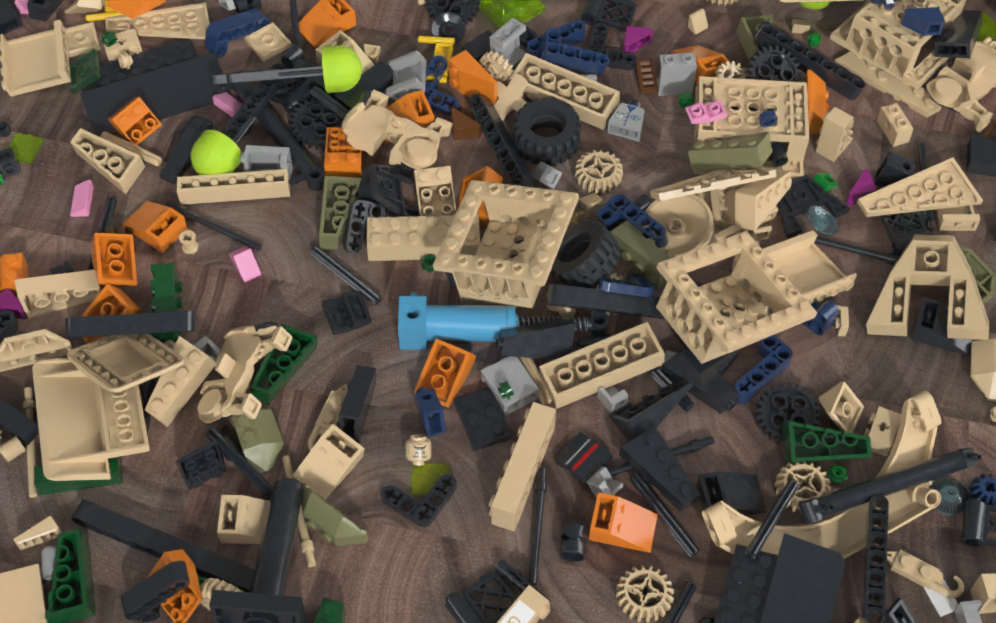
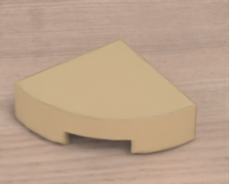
(372, 52)

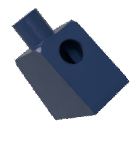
(427, 404)

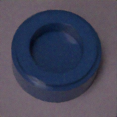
(767, 118)

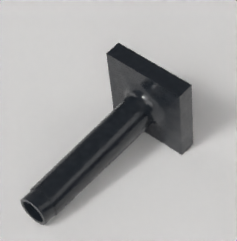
(266, 596)

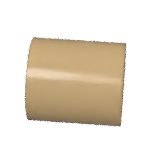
(12, 449)

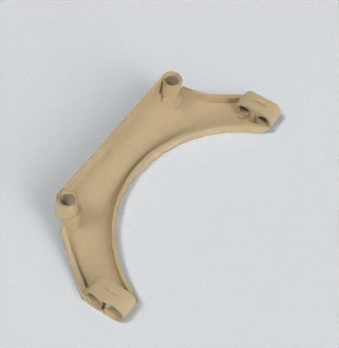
(847, 529)

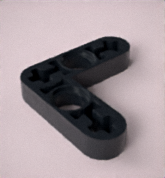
(624, 56)
(364, 214)
(420, 507)

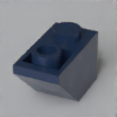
(924, 20)

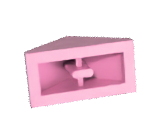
(245, 263)

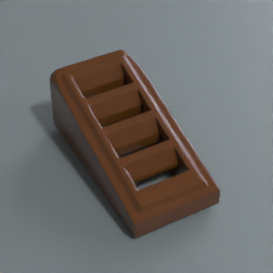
(646, 66)

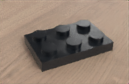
(482, 418)

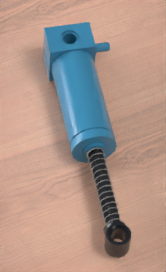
(469, 322)

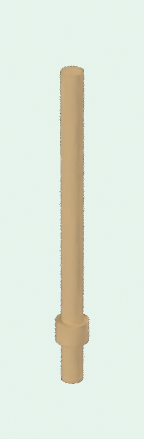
(29, 408)
(306, 544)

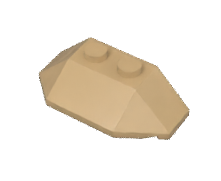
(31, 348)
(984, 366)

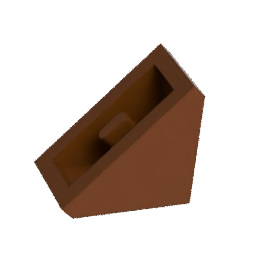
(464, 126)

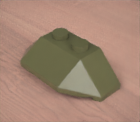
(983, 275)
(259, 439)
(329, 521)

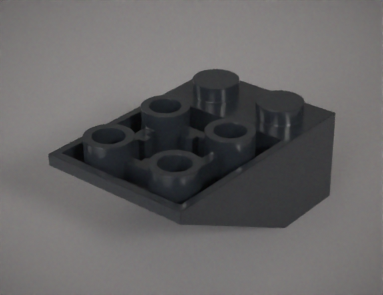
(931, 327)
(201, 465)
(735, 489)

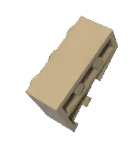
(834, 134)

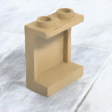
(957, 219)

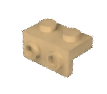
(723, 207)

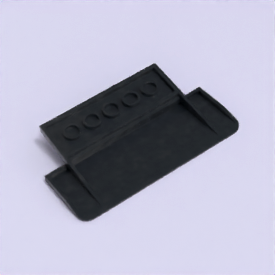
(165, 79)
(784, 587)

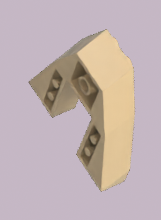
(935, 262)

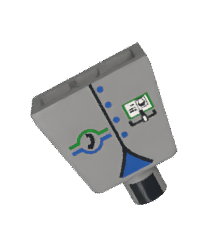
(627, 121)

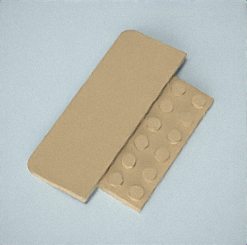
(84, 422)

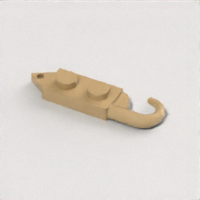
(328, 415)
(922, 573)

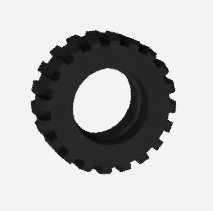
(547, 114)
(585, 255)

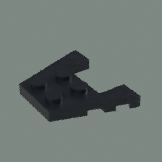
(387, 188)
(800, 197)

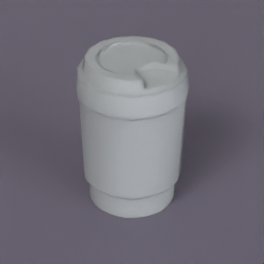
(48, 562)

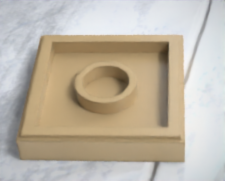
(82, 39)
(268, 41)

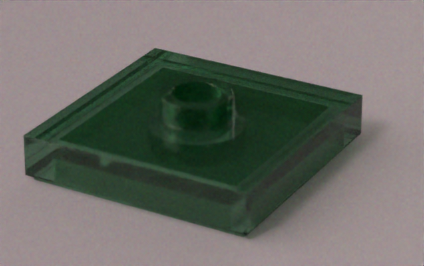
(84, 71)

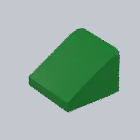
(825, 181)

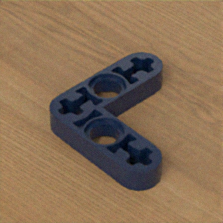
(432, 92)
(634, 285)

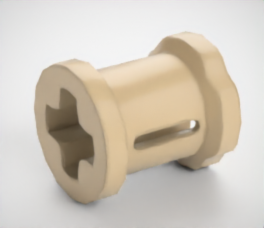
(188, 242)

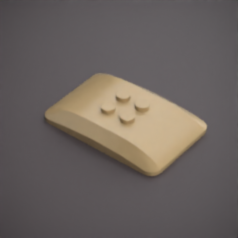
(124, 360)

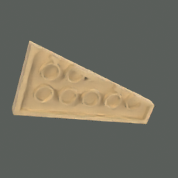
(174, 22)
(916, 99)
(718, 179)
(930, 189)

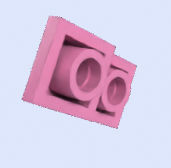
(706, 113)

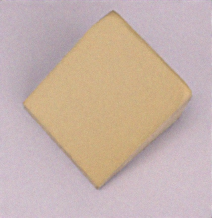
(697, 21)
(800, 26)
(591, 202)
(761, 233)

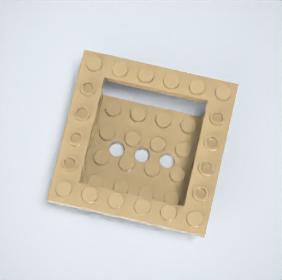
(892, 47)
(784, 97)
(514, 215)
(755, 287)

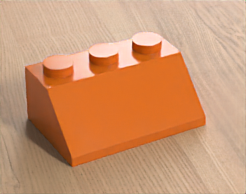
(816, 101)
(485, 174)

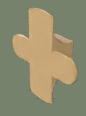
(510, 96)

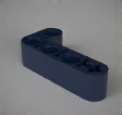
(232, 28)
(570, 35)
(569, 56)
(624, 213)
(825, 317)
(760, 372)

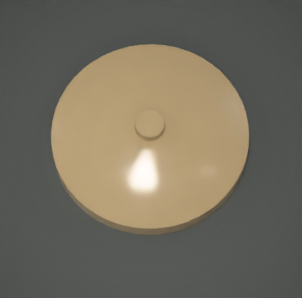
(686, 222)

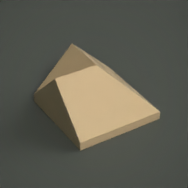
(85, 6)
(842, 406)

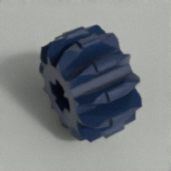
(984, 489)

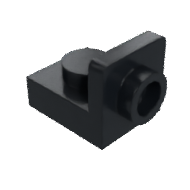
(8, 163)

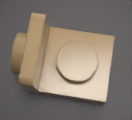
(842, 321)

